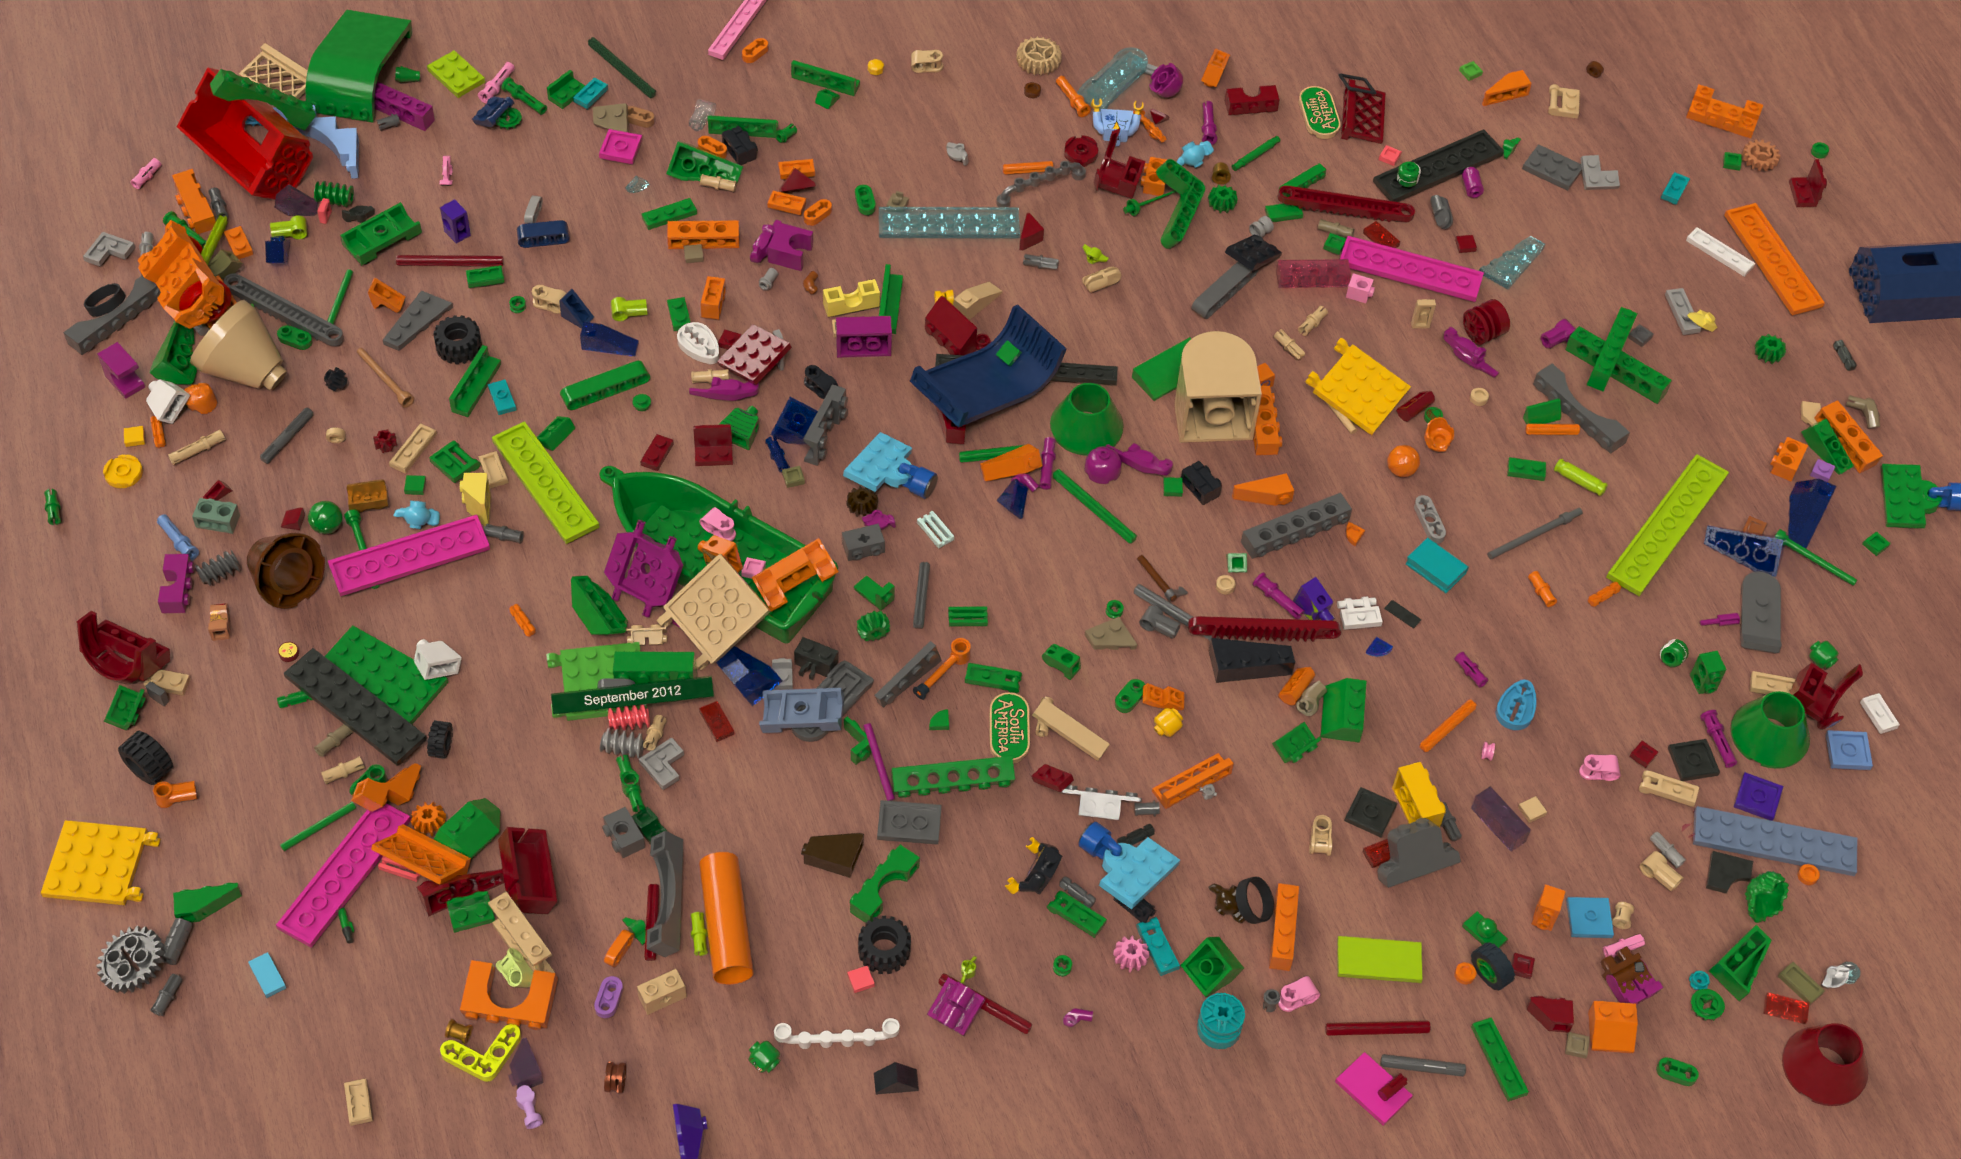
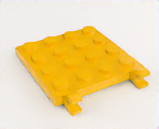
(1359, 387)
(97, 863)

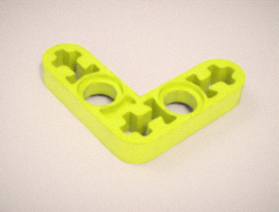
(488, 1059)

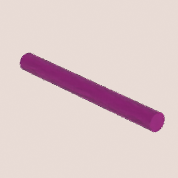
(879, 762)

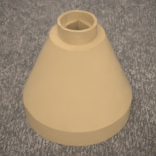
(240, 350)

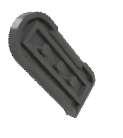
(1761, 612)
(853, 684)

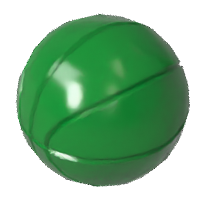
(325, 517)

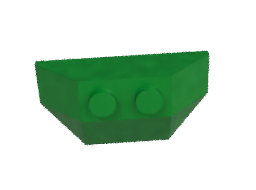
(596, 607)
(471, 827)

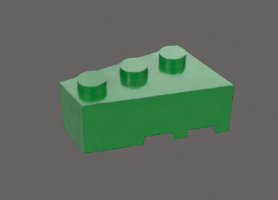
(1741, 963)

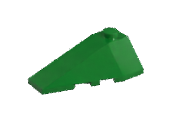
(691, 162)
(174, 357)

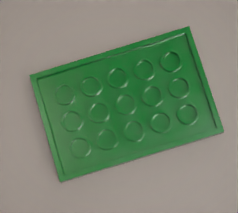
(385, 673)

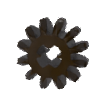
(862, 501)

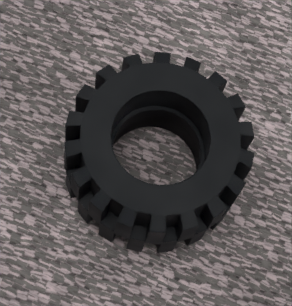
(454, 329)
(145, 757)
(884, 959)

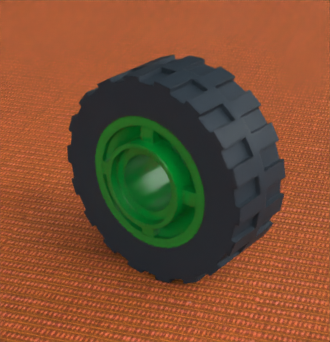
(1493, 966)

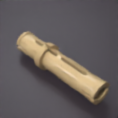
(202, 444)

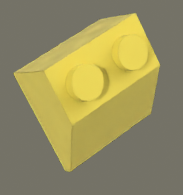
(476, 495)

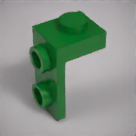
(874, 593)
(862, 750)

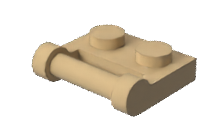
(1569, 102)

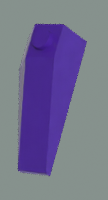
(689, 1130)

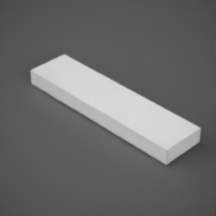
(1720, 252)

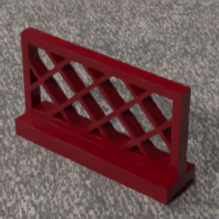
(1350, 110)

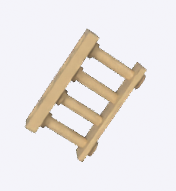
(519, 933)

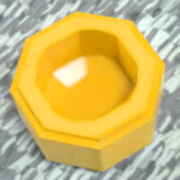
(875, 67)

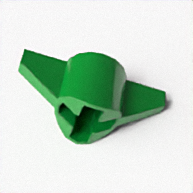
(1509, 146)
(636, 927)

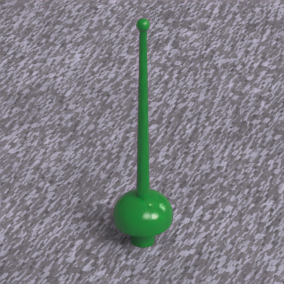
(1134, 207)

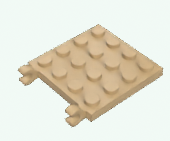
(715, 610)

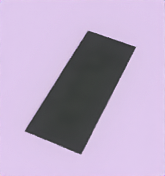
(1402, 613)

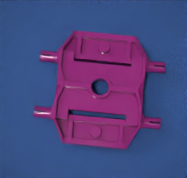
(653, 587)

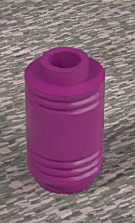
(1472, 182)

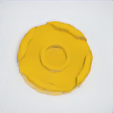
(123, 471)

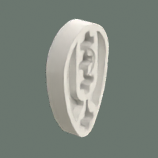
(698, 351)

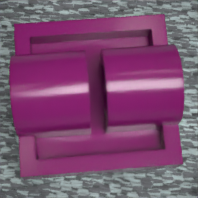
(956, 1006)

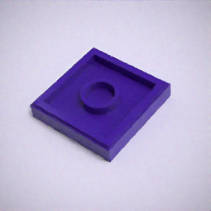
(1758, 796)

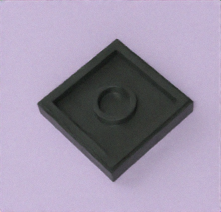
(1693, 760)
(1370, 812)

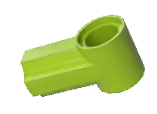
(295, 227)
(622, 308)

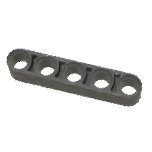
(1223, 290)

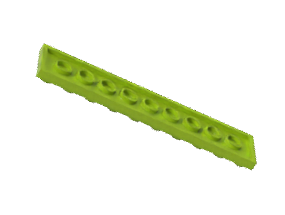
(1667, 525)

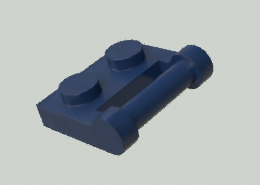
(492, 111)

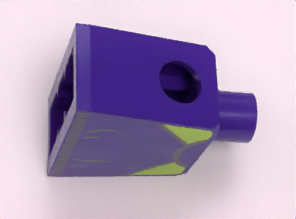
(1314, 600)

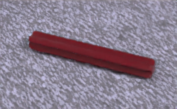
(651, 916)

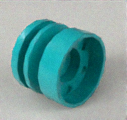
(1220, 1020)

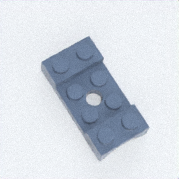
(822, 709)

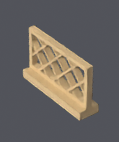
(286, 67)

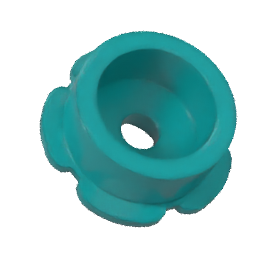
(1701, 976)

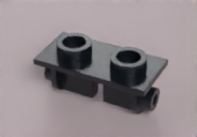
(1141, 911)

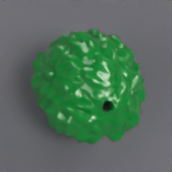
(1766, 895)

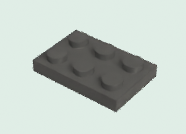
(1552, 167)
(909, 822)

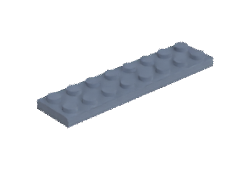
(1775, 841)

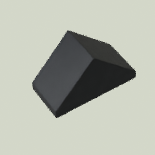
(895, 1079)

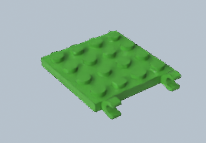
(583, 670)

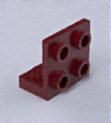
(1808, 190)
(713, 445)

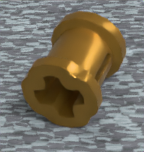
(458, 1031)

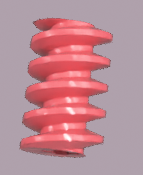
(628, 717)

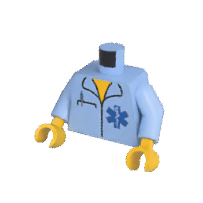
(1110, 120)

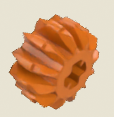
(428, 818)

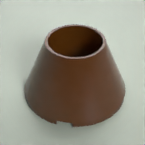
(297, 573)

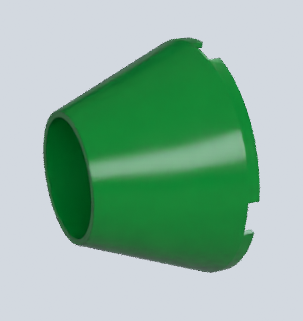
(1083, 431)
(1765, 741)

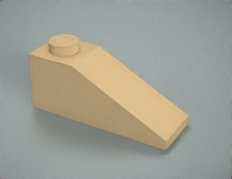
(976, 298)

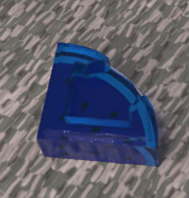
(1379, 648)

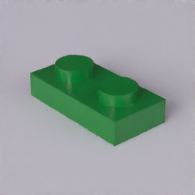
(678, 312)
(1526, 469)

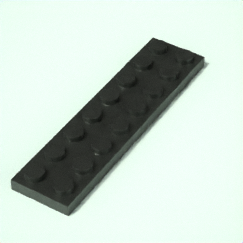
(1442, 165)
(355, 706)

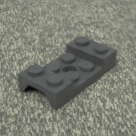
(830, 413)

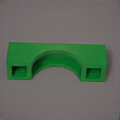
(899, 865)

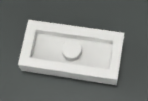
(1879, 713)

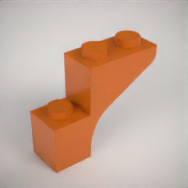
(397, 790)

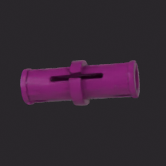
(1478, 677)

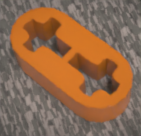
(752, 52)
(712, 145)
(815, 210)
(619, 948)

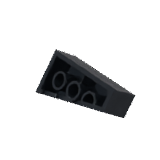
(1249, 660)

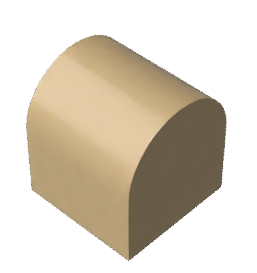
(1217, 389)

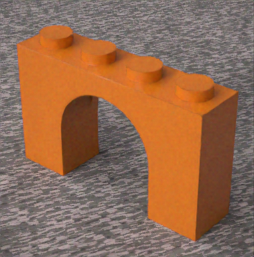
(532, 1011)

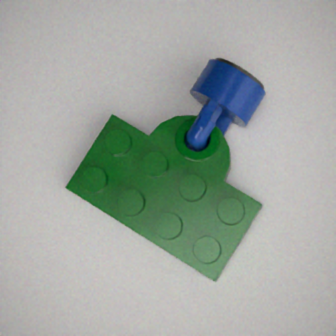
(1910, 498)

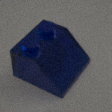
(794, 422)

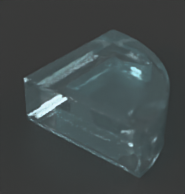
(637, 184)

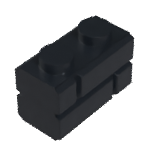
(739, 145)
(1201, 482)

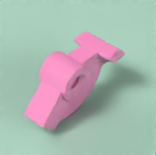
(447, 171)

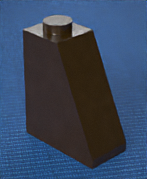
(834, 852)

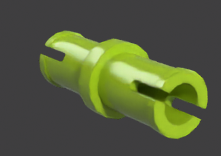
(699, 934)

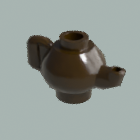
(1226, 901)

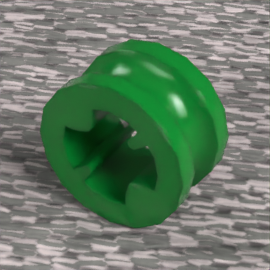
(521, 307)
(1114, 603)
(1059, 970)

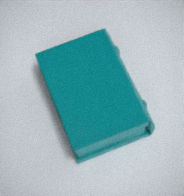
(1437, 565)

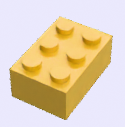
(1417, 794)

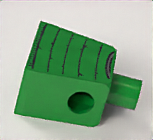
(743, 426)

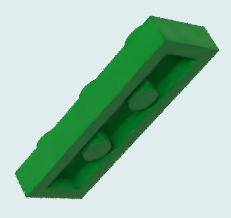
(671, 212)

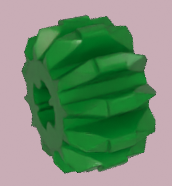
(1222, 198)
(1770, 348)
(873, 626)

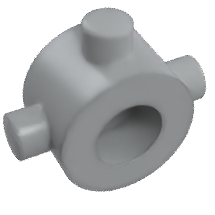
(1208, 791)

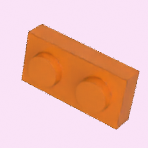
(804, 166)
(786, 202)
(238, 242)

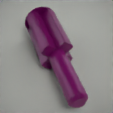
(1722, 620)

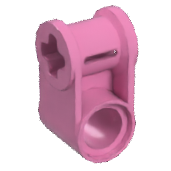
(718, 524)
(1602, 767)
(1298, 994)

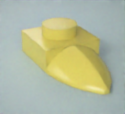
(1703, 319)

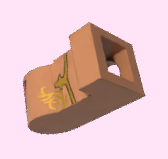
(219, 621)

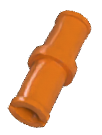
(1542, 589)

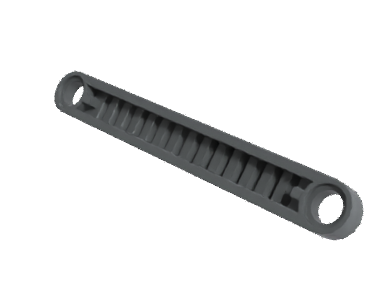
(284, 310)

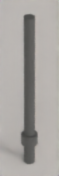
(1564, 519)

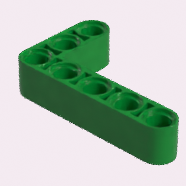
(1191, 193)

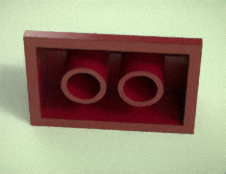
(951, 328)

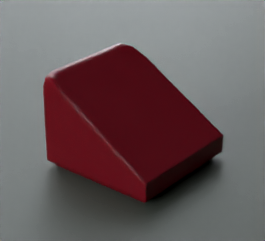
(293, 519)

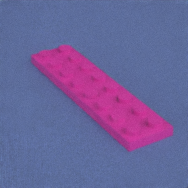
(1412, 268)
(408, 555)
(340, 876)

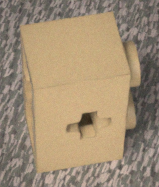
(661, 991)

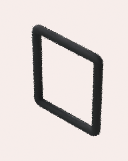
(1341, 76)

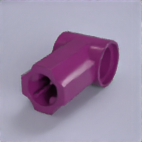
(1558, 334)

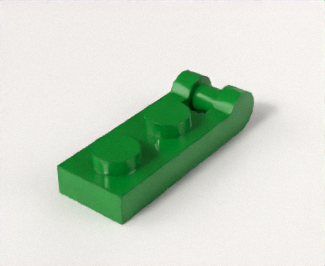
(993, 677)
(1077, 914)

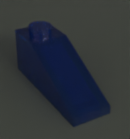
(607, 340)

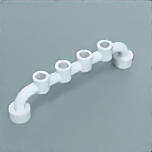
(783, 1034)

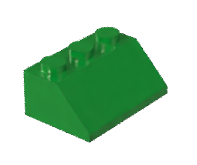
(1344, 710)

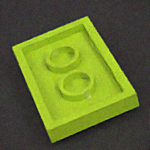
(456, 74)

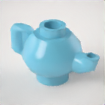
(1194, 154)
(418, 515)

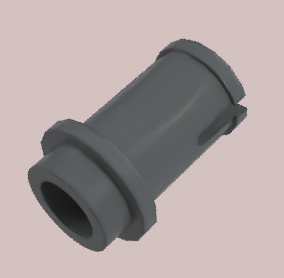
(389, 121)
(1147, 808)
(1271, 999)

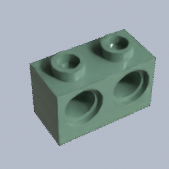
(216, 515)

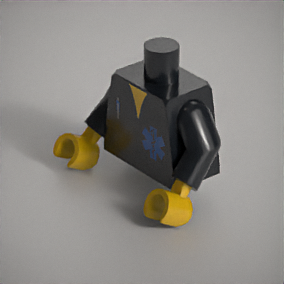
(1040, 871)

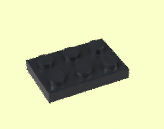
(1253, 252)

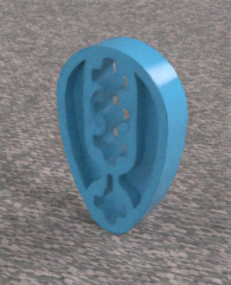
(1526, 709)

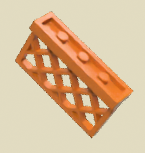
(432, 855)

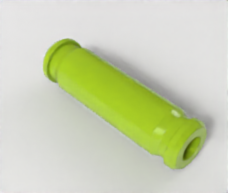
(1580, 477)

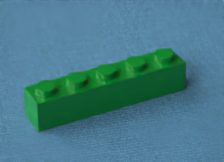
(1306, 178)

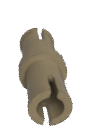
(1335, 228)
(333, 740)

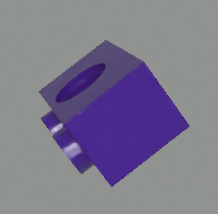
(455, 221)

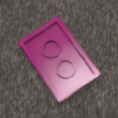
(1362, 1083)

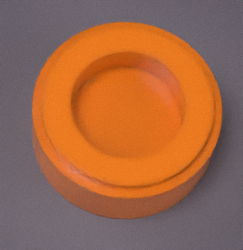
(1808, 874)
(1465, 973)

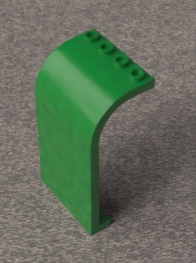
(348, 63)

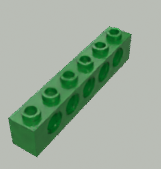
(1627, 369)
(1002, 765)

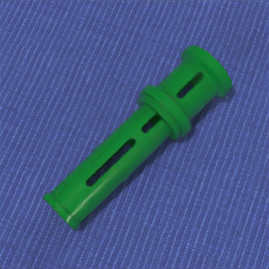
(518, 92)
(173, 216)

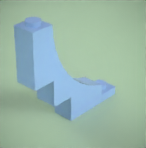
(341, 141)

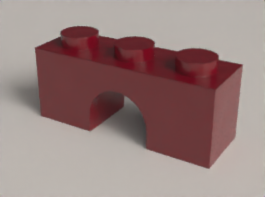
(1239, 103)

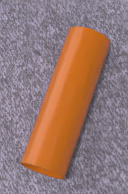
(726, 918)

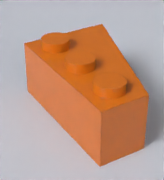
(193, 202)

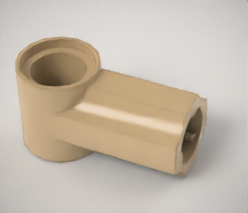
(1656, 866)

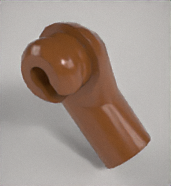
(809, 283)

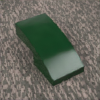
(648, 824)

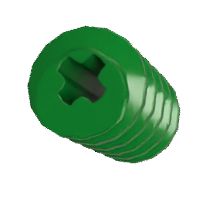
(335, 195)

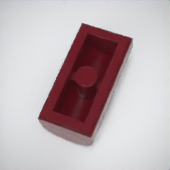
(1415, 405)

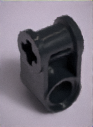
(818, 381)

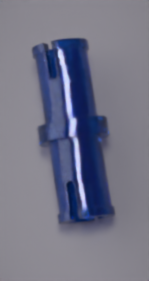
(777, 453)

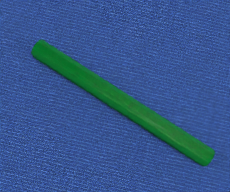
(1094, 506)

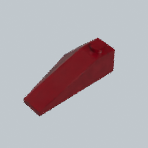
(435, 896)

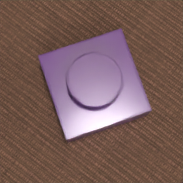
(1822, 470)

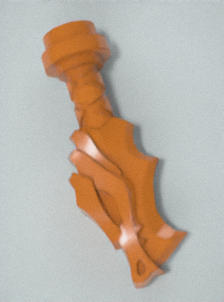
(1153, 131)

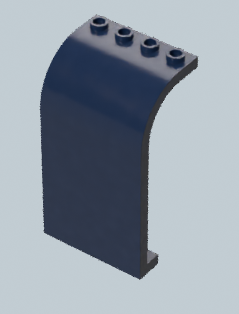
(983, 382)

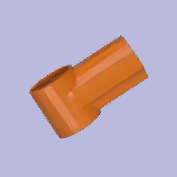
(174, 793)

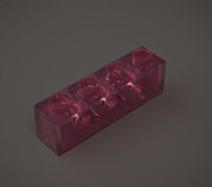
(1313, 273)

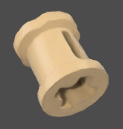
(1623, 915)

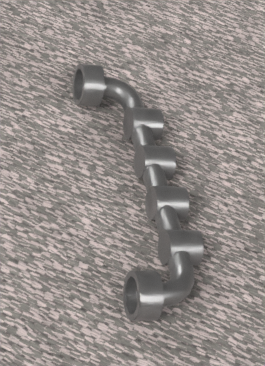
(1078, 173)

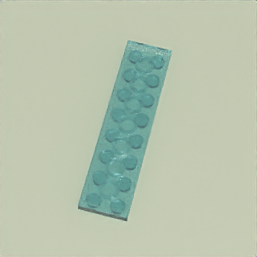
(949, 222)

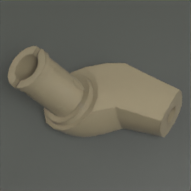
(1868, 408)
(1310, 699)

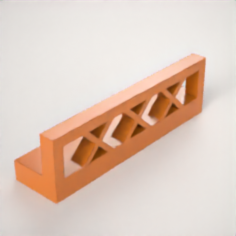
(1193, 784)

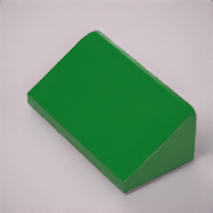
(1543, 412)
(556, 432)

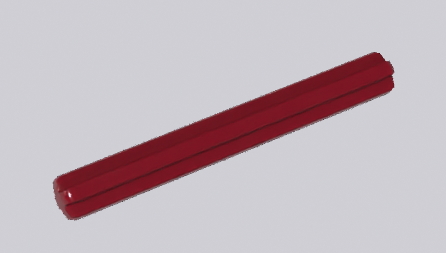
(997, 1010)
(1377, 1028)

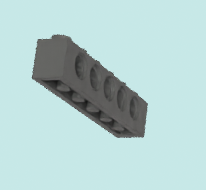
(1296, 525)

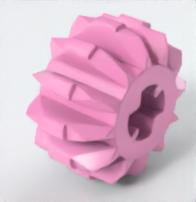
(1133, 947)

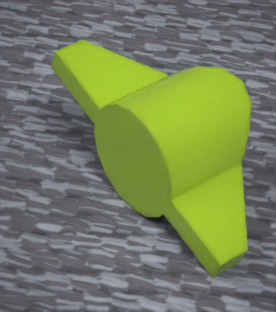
(1094, 254)
(968, 969)

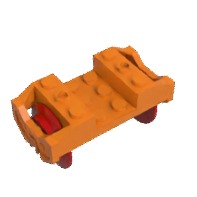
(184, 279)

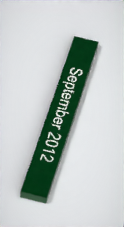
(632, 695)

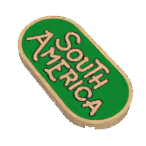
(1319, 112)
(1009, 726)

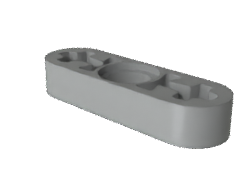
(1430, 512)

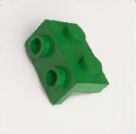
(123, 707)
(1296, 742)

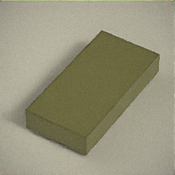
(1801, 983)

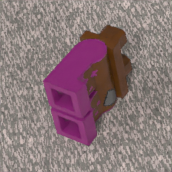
(1630, 978)

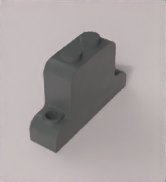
(1416, 851)

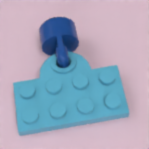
(886, 462)
(1130, 869)

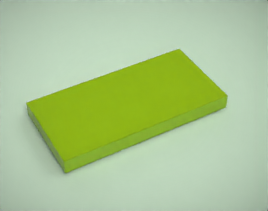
(1379, 959)

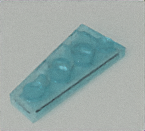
(1513, 263)

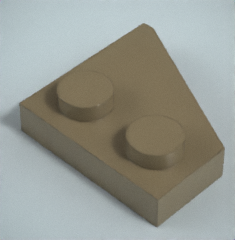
(612, 117)
(1110, 635)

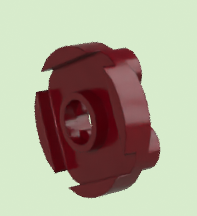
(1084, 157)

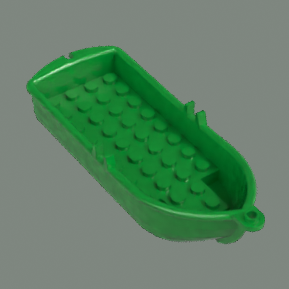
(674, 509)

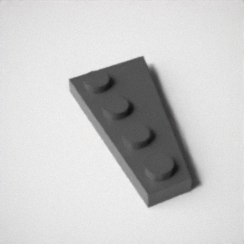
(416, 318)
(917, 667)

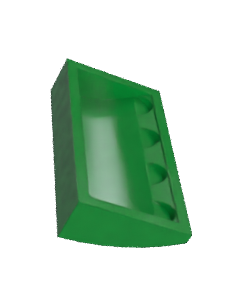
(1161, 373)

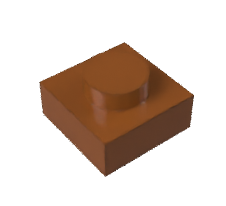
(1755, 525)

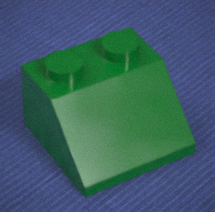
(1212, 966)

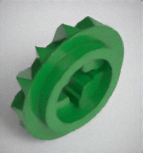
(515, 118)
(1704, 996)

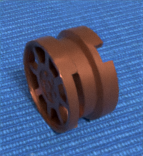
(615, 1077)

